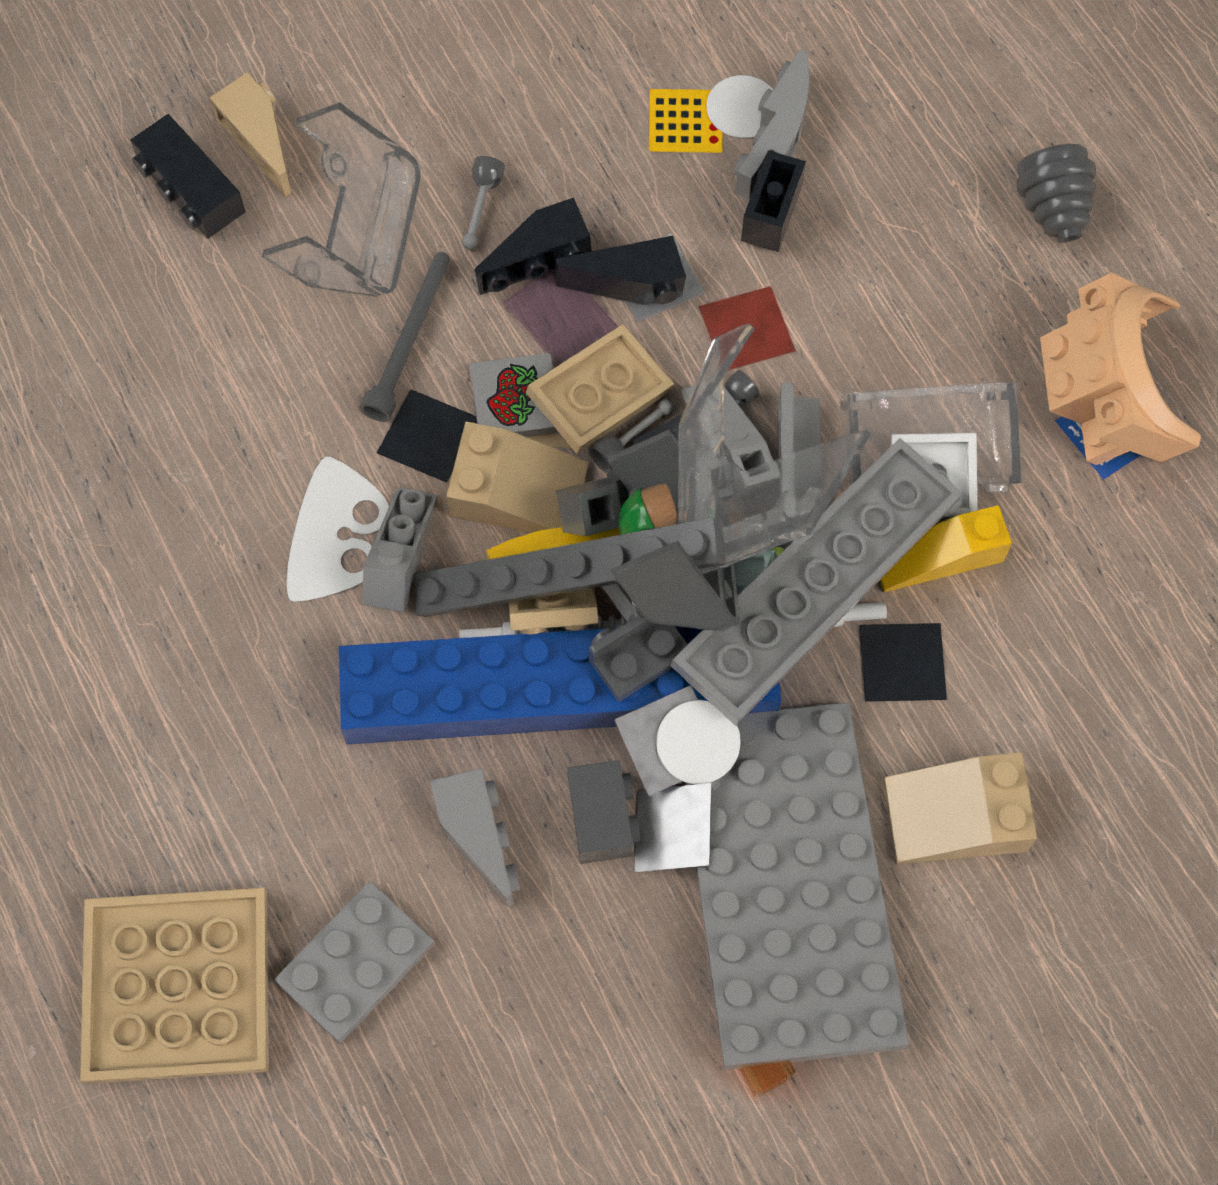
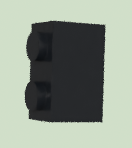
(773, 201)

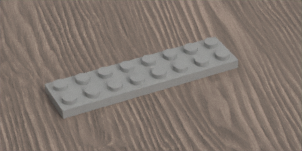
(817, 581)

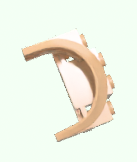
(1102, 376)

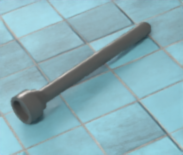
(379, 401)

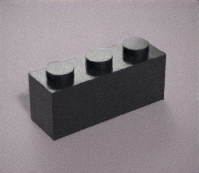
(186, 176)

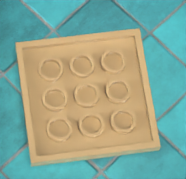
(175, 986)

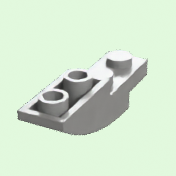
(780, 122)

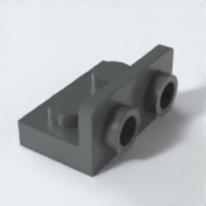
(634, 654)

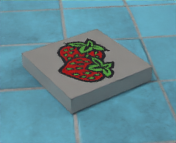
(502, 395)

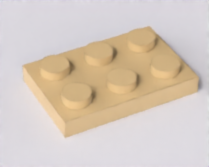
(599, 388)

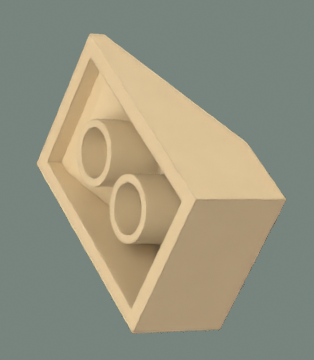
(510, 479)
(961, 809)

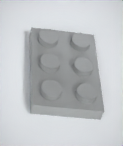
(354, 962)

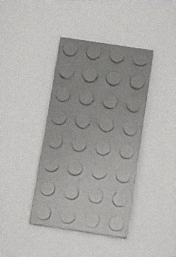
(797, 897)

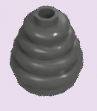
(1058, 189)

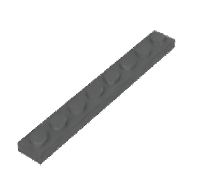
(559, 568)

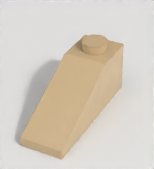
(249, 118)

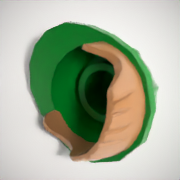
(648, 510)

